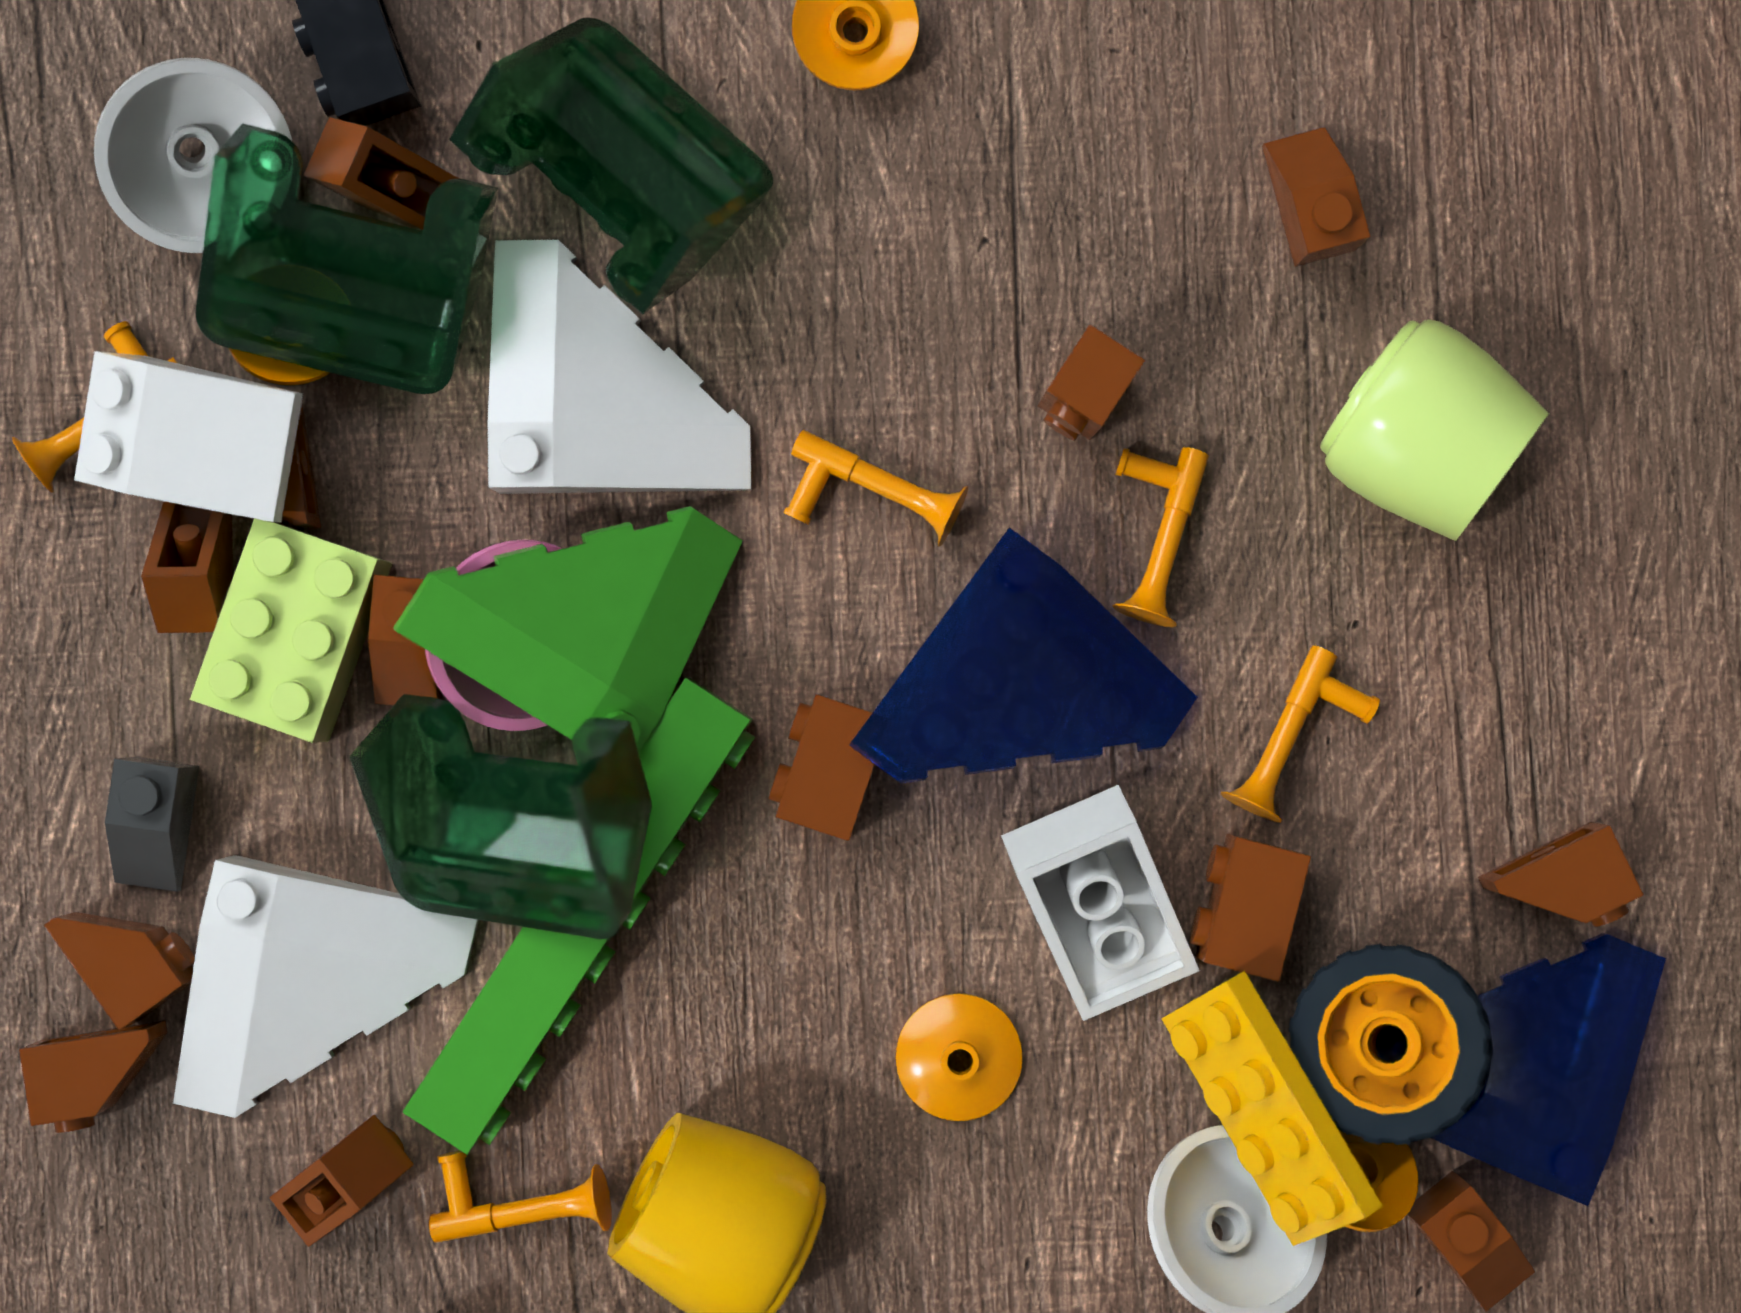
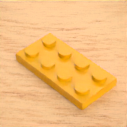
(1271, 1111)

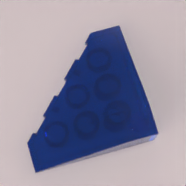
(1022, 673)
(1558, 1064)

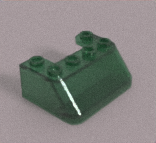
(622, 148)
(335, 283)
(506, 832)

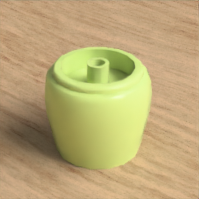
(1431, 428)

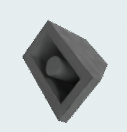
(150, 821)

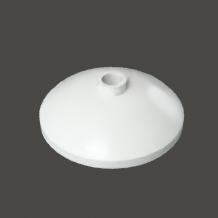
(141, 135)
(1254, 1262)

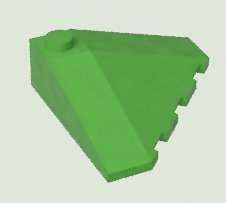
(581, 625)

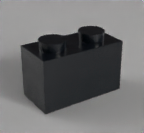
(358, 59)

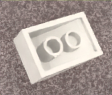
(187, 436)
(1100, 902)

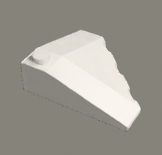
(590, 396)
(296, 970)

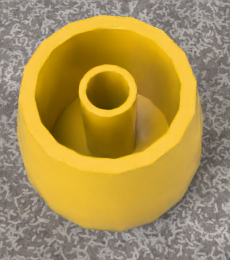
(719, 1218)

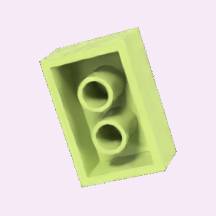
(289, 631)

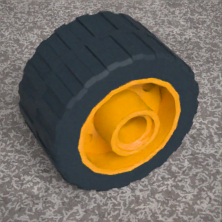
(1445, 1035)

